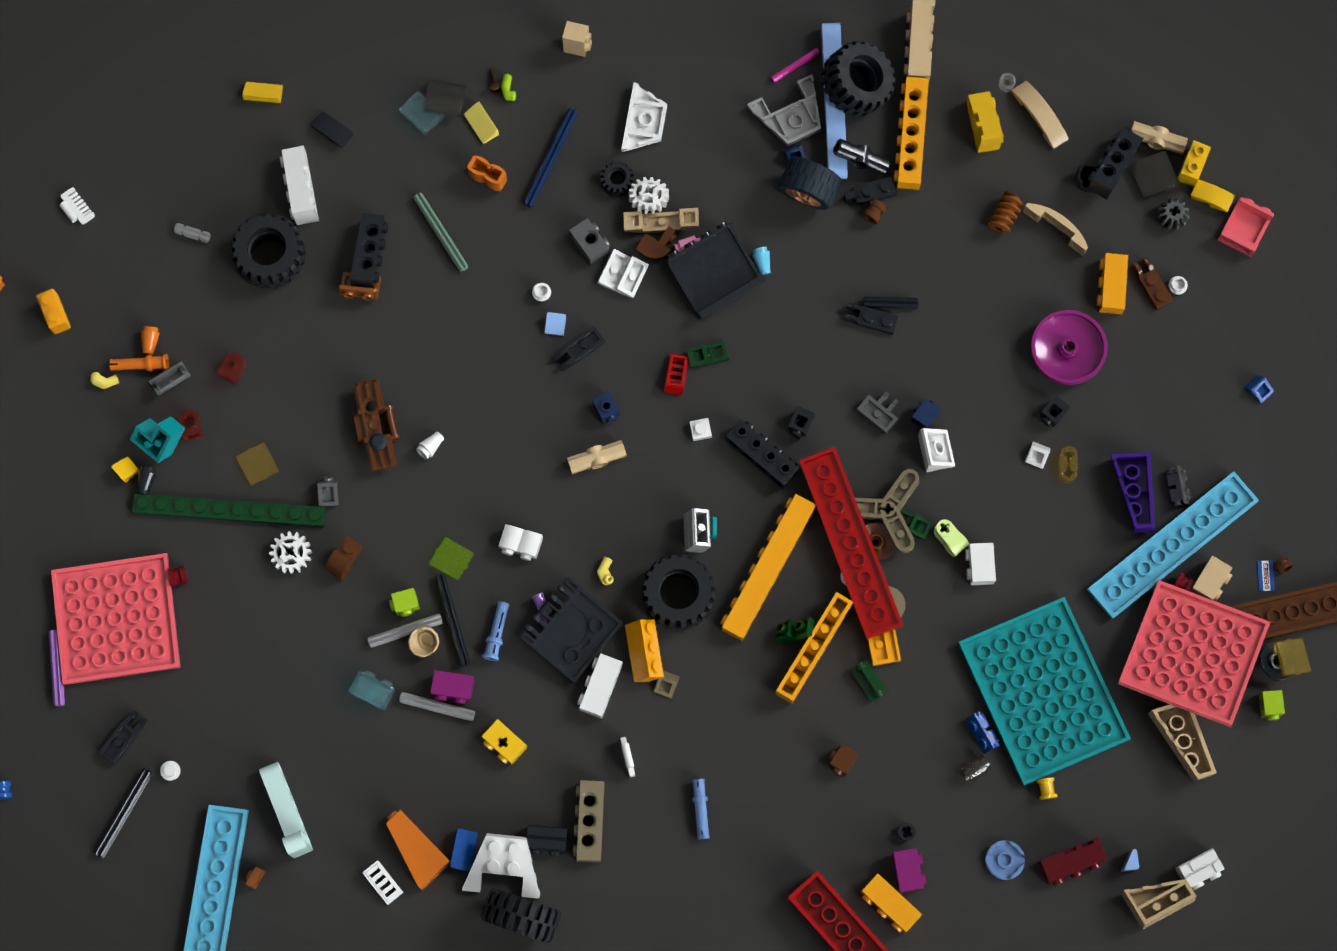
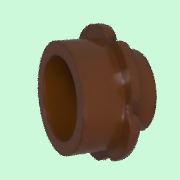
(1283, 565)

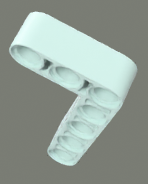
(296, 838)

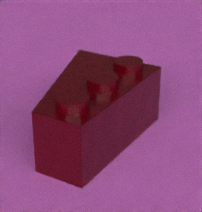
(1073, 861)

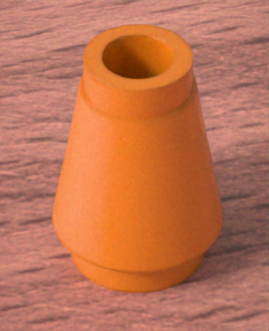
(149, 339)

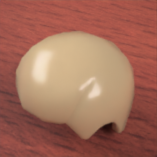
(423, 641)

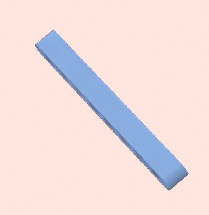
(833, 117)

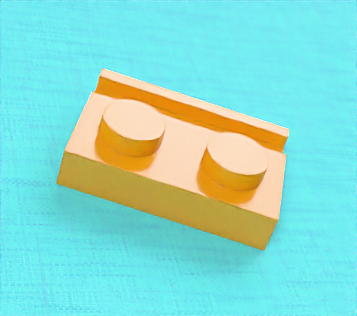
(884, 649)

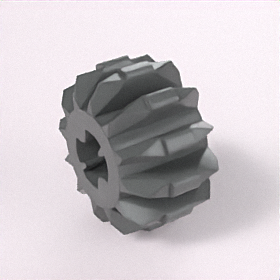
(1180, 213)

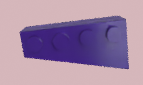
(1135, 483)

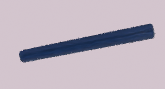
(550, 157)

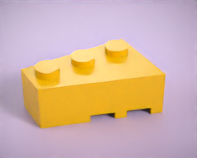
(984, 122)

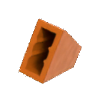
(419, 853)

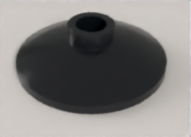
(1267, 657)

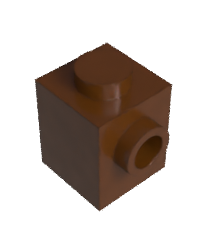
(842, 760)

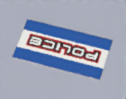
(1266, 575)

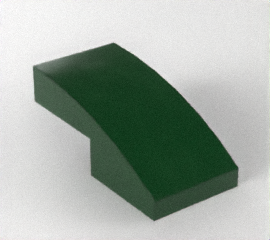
(708, 354)
(917, 525)

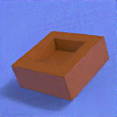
(254, 877)

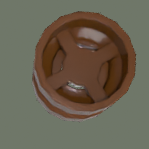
(873, 212)

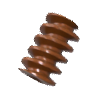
(1005, 212)

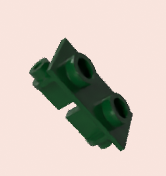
(868, 681)

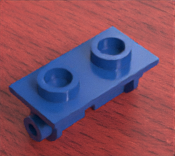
(977, 725)

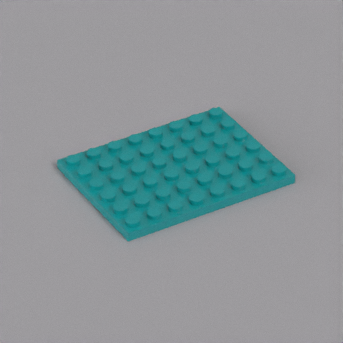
(1044, 691)

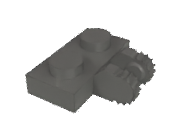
(878, 414)

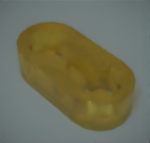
(1063, 464)

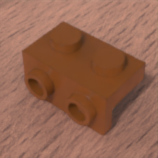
(350, 292)

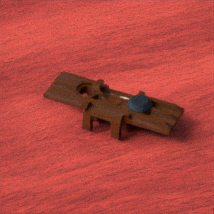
(368, 426)

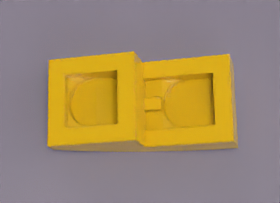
(1213, 195)

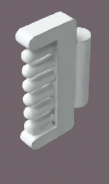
(71, 209)
(627, 756)

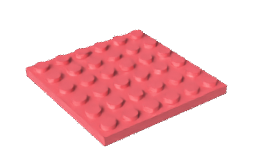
(115, 619)
(1194, 653)

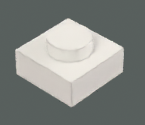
(700, 429)

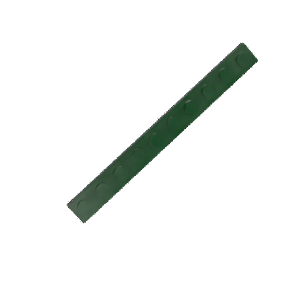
(229, 510)

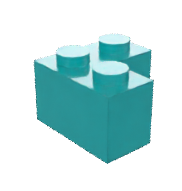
(158, 439)

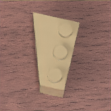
(1158, 901)

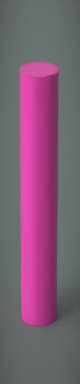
(798, 63)

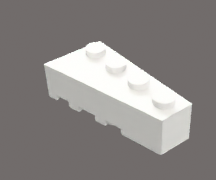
(299, 185)

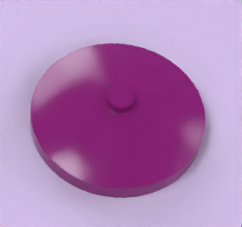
(1069, 347)

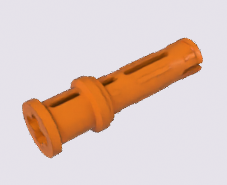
(149, 363)

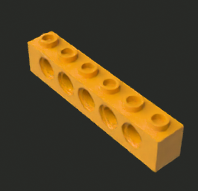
(919, 88)
(814, 648)

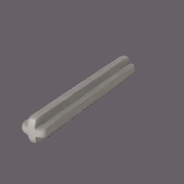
(403, 631)
(437, 706)

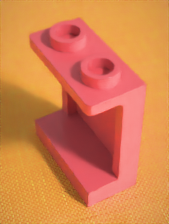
(1246, 226)

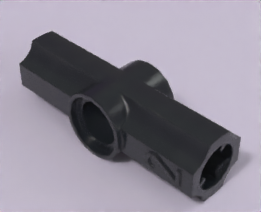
(861, 156)

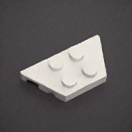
(644, 119)

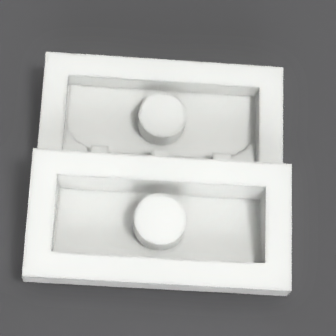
(622, 273)

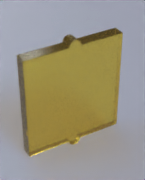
(257, 464)
(1292, 657)

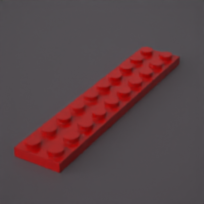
(851, 543)

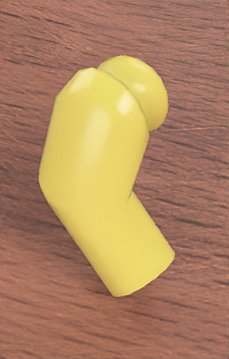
(102, 382)
(603, 572)

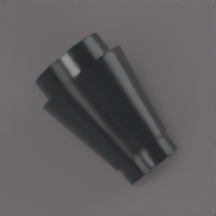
(146, 477)

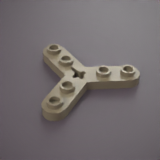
(894, 520)

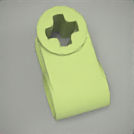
(952, 539)

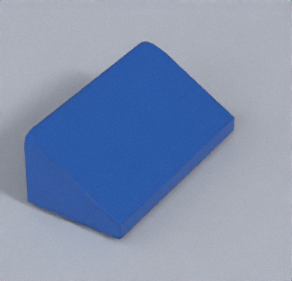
(463, 850)

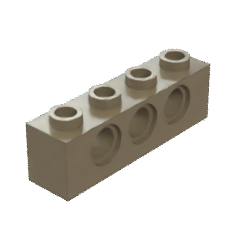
(596, 790)

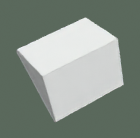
(936, 449)

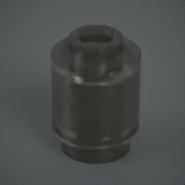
(975, 768)

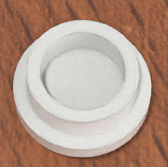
(1177, 285)
(541, 292)
(170, 770)

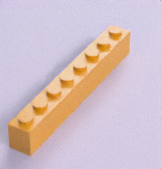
(768, 567)

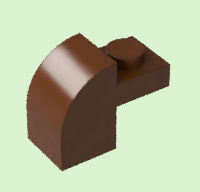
(657, 249)
(341, 560)

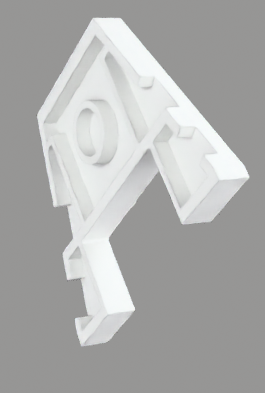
(505, 857)

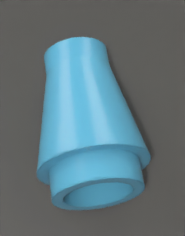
(762, 260)

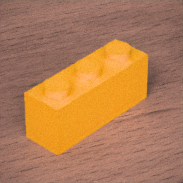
(1112, 283)
(644, 650)
(890, 904)

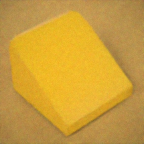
(125, 469)

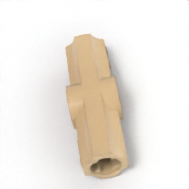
(1160, 137)
(596, 457)

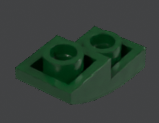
(791, 631)

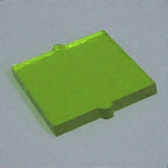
(451, 558)

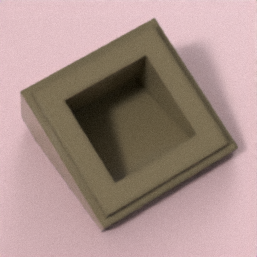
(666, 684)

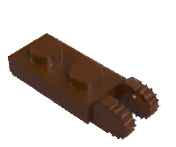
(1152, 284)

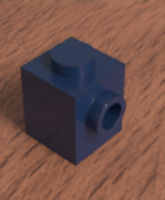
(606, 408)
(925, 413)

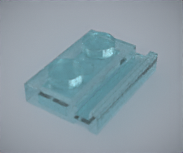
(414, 113)

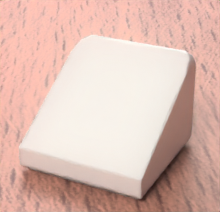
(1037, 455)

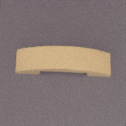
(1041, 113)
(1037, 212)
(659, 222)

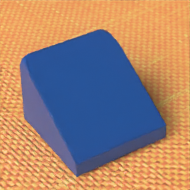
(1259, 388)

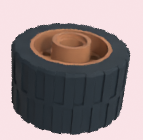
(809, 183)

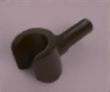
(495, 86)

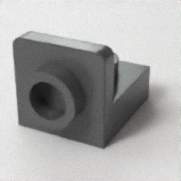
(328, 491)

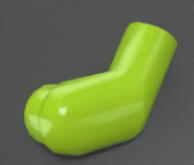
(505, 86)

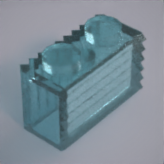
(372, 690)

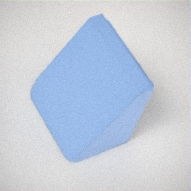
(555, 324)
(1131, 862)

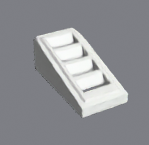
(373, 868)

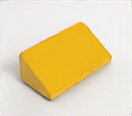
(262, 92)

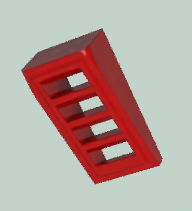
(676, 386)

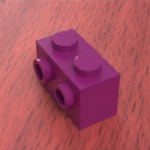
(452, 686)
(908, 870)

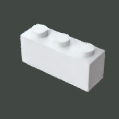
(600, 685)

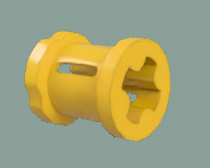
(1046, 788)

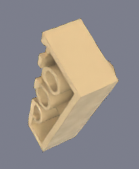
(920, 39)
(1185, 739)

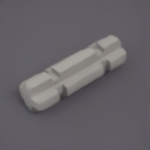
(192, 233)

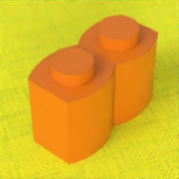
(490, 174)

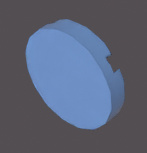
(1004, 860)

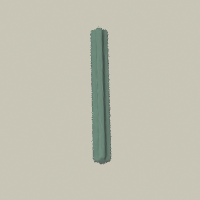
(440, 232)

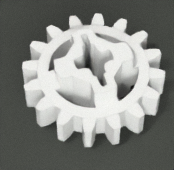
(648, 195)
(295, 546)

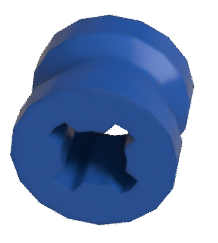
(5, 790)

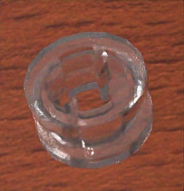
(1004, 87)

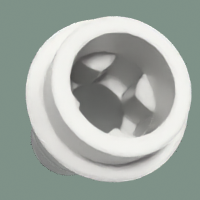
(429, 445)

